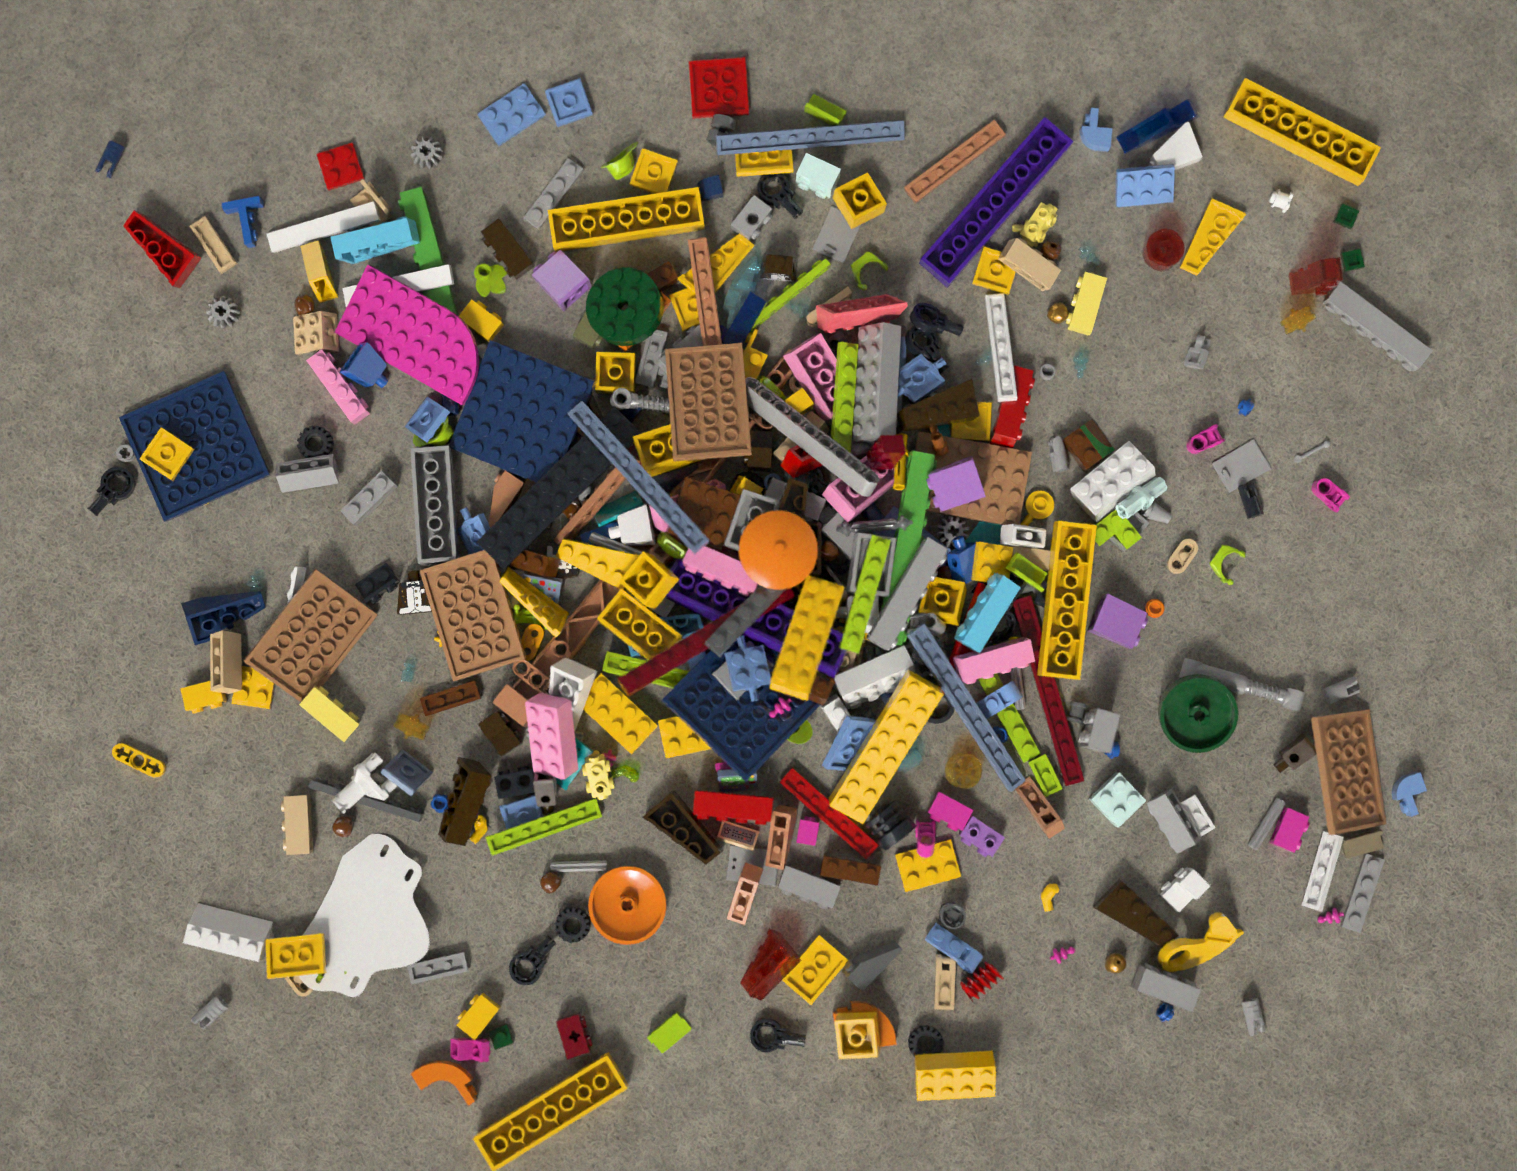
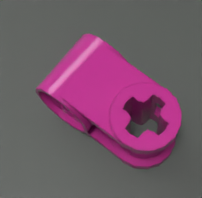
(1207, 438)
(1333, 495)
(925, 838)

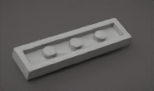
(553, 193)
(1362, 893)

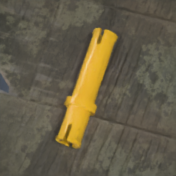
(900, 468)

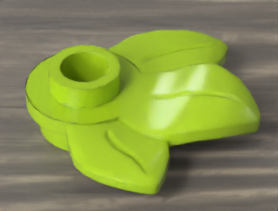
(492, 281)

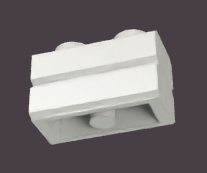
(1022, 536)

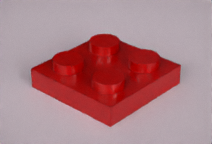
(340, 166)

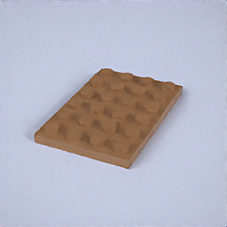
(707, 402)
(1001, 473)
(472, 615)
(310, 636)
(1348, 771)

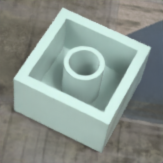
(817, 176)
(1117, 799)

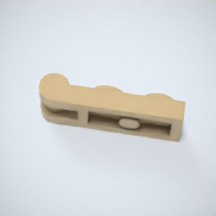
(843, 295)
(944, 983)

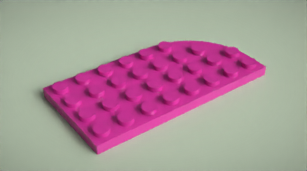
(412, 334)

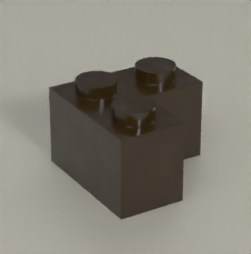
(761, 451)
(500, 733)

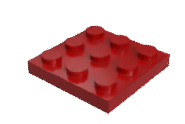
(718, 87)

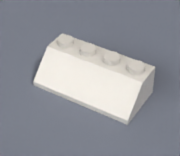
(228, 932)

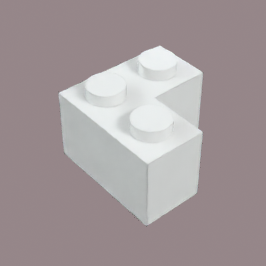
(1183, 888)

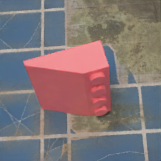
(858, 312)

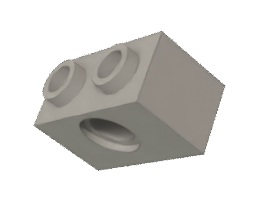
(756, 208)

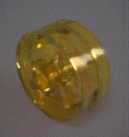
(1298, 320)
(411, 726)
(963, 770)

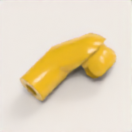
(480, 829)
(1047, 894)

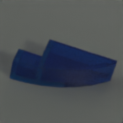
(1157, 125)

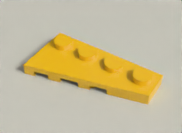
(1212, 232)
(722, 262)
(597, 560)
(535, 601)

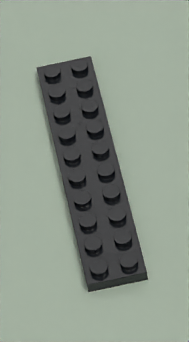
(553, 493)

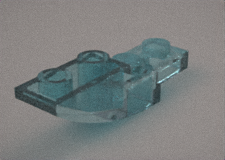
(741, 286)

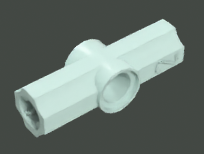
(1141, 497)

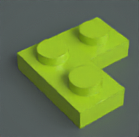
(1115, 525)

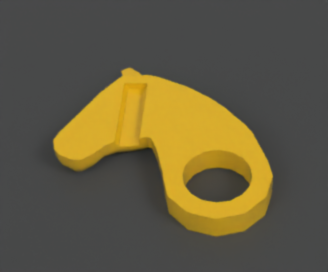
(1197, 951)

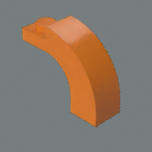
(886, 1030)
(446, 1071)

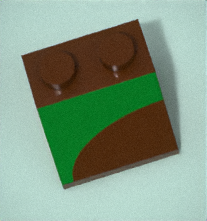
(1088, 445)

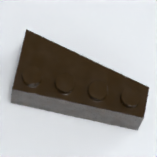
(794, 498)
(464, 801)
(683, 827)

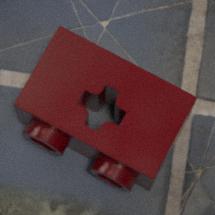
(886, 452)
(572, 1046)

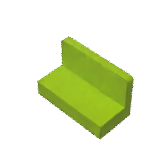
(825, 110)
(1027, 571)
(669, 1032)

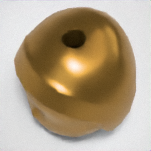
(1058, 313)
(1115, 963)

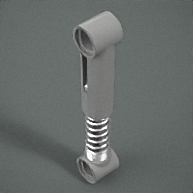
(634, 401)
(1240, 684)

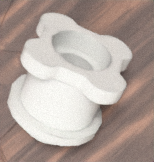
(1281, 200)

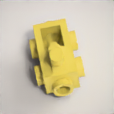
(1036, 227)
(597, 771)

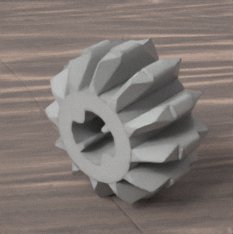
(419, 150)
(230, 308)
(956, 526)

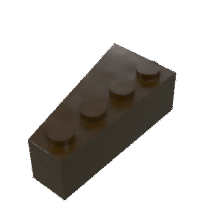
(944, 408)
(1131, 911)

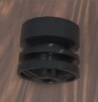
(890, 825)

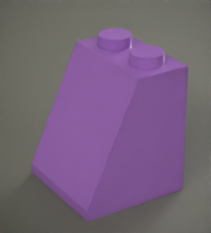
(561, 279)
(955, 484)
(1118, 621)

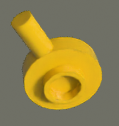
(1038, 506)

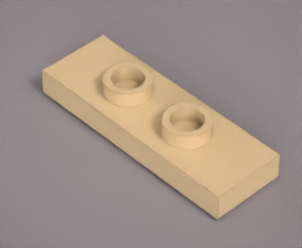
(213, 244)

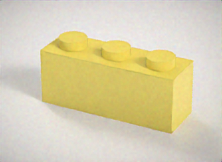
(1086, 303)
(330, 712)

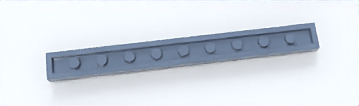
(810, 137)
(638, 477)
(966, 707)

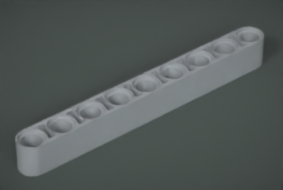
(810, 438)

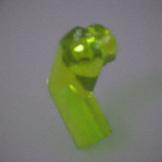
(627, 771)

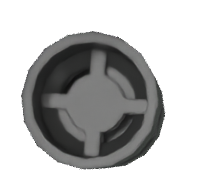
(720, 124)
(952, 915)

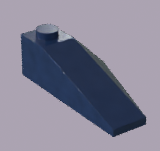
(215, 613)

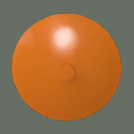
(778, 550)
(627, 905)

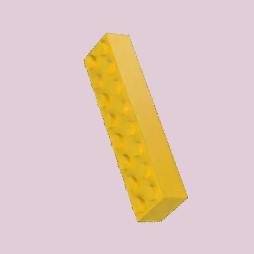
(1302, 132)
(626, 219)
(1066, 600)
(885, 746)
(550, 1111)

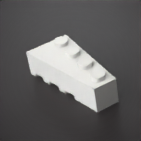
(572, 682)

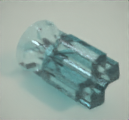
(407, 674)

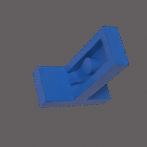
(246, 216)

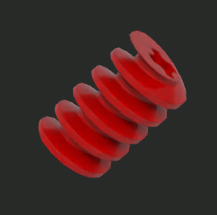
(980, 981)

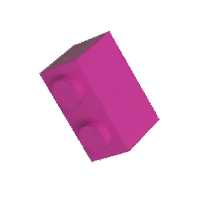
(949, 811)
(1289, 830)

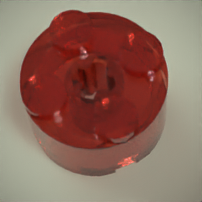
(1173, 248)

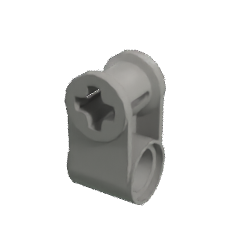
(928, 619)

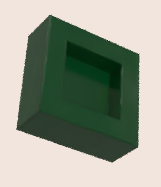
(1346, 216)
(1352, 260)
(501, 1037)

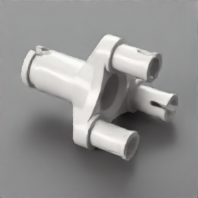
(363, 784)

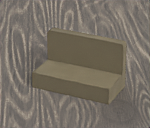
(1362, 843)

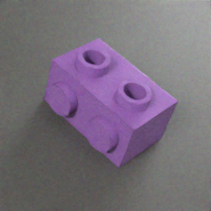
(981, 836)

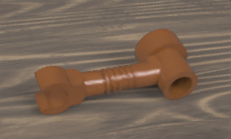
(939, 446)

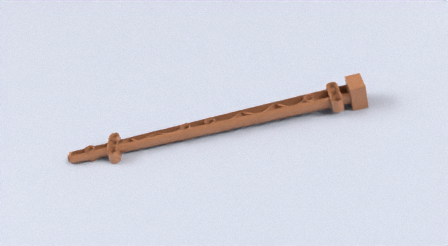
(584, 618)

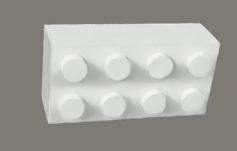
(1112, 481)
(873, 678)

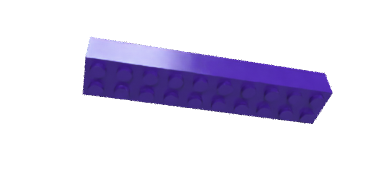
(996, 202)
(714, 600)

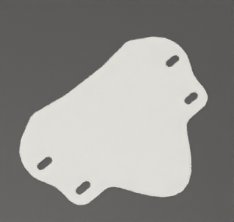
(369, 917)

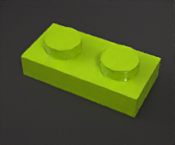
(1045, 775)

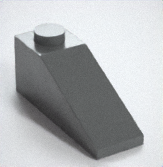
(869, 965)

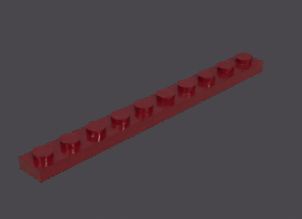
(681, 652)
(1049, 696)

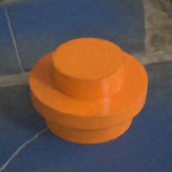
(1154, 608)

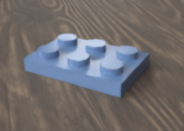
(511, 114)
(1145, 185)
(847, 742)

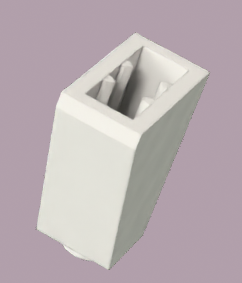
(1178, 150)

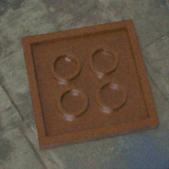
(708, 509)

